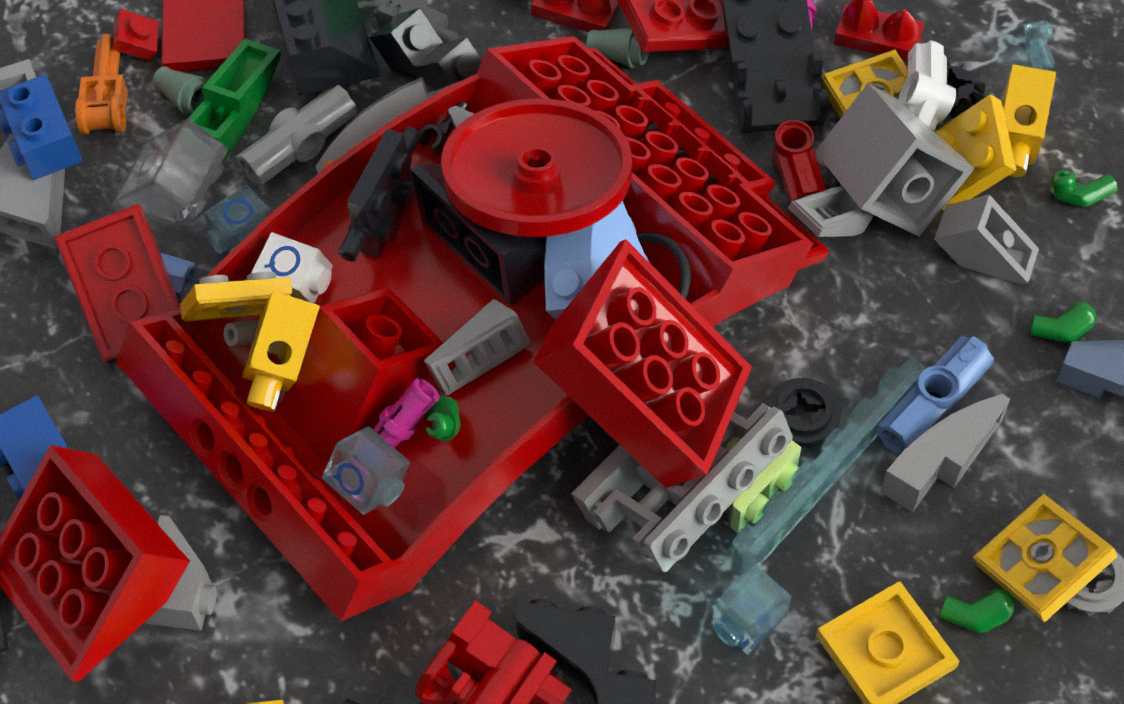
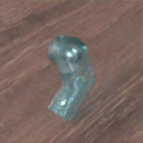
(1036, 38)

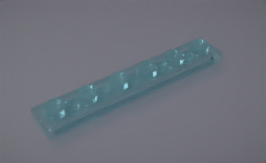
(817, 477)

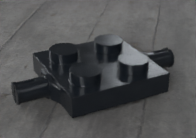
(381, 195)

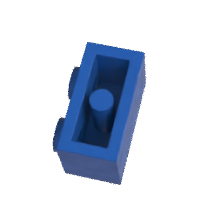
(38, 128)

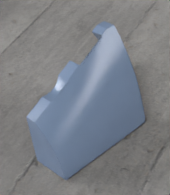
(1094, 367)

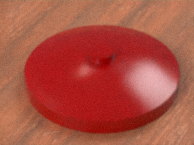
(536, 167)

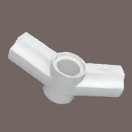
(926, 87)

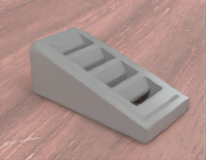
(831, 213)
(502, 339)

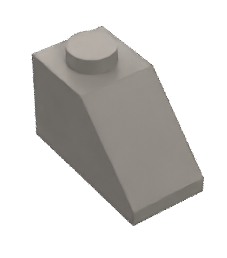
(986, 240)
(193, 594)

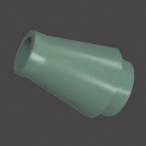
(618, 46)
(180, 88)

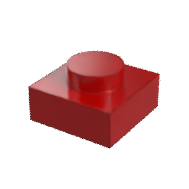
(135, 35)

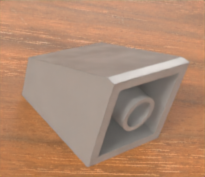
(892, 161)

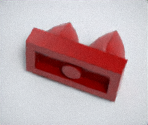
(578, 14)
(876, 31)

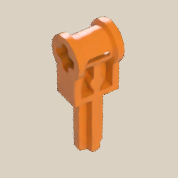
(104, 94)

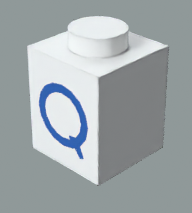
(304, 264)

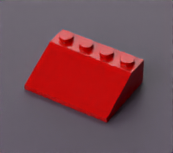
(646, 367)
(84, 560)

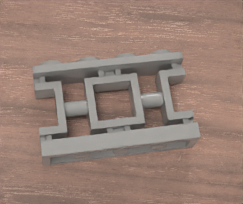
(699, 503)

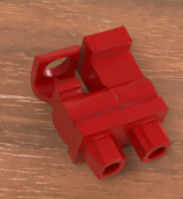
(503, 666)

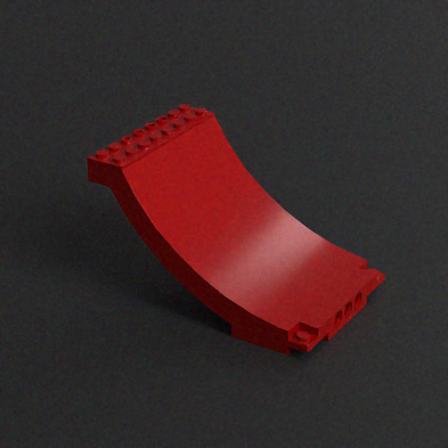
(401, 307)

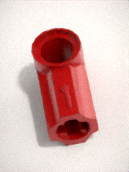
(797, 166)

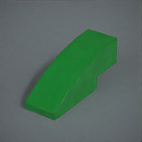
(236, 92)

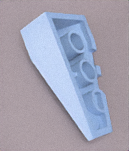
(578, 254)

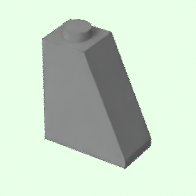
(29, 206)

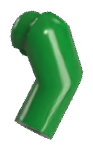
(1083, 195)
(1067, 327)
(444, 419)
(981, 615)

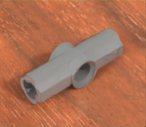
(296, 135)

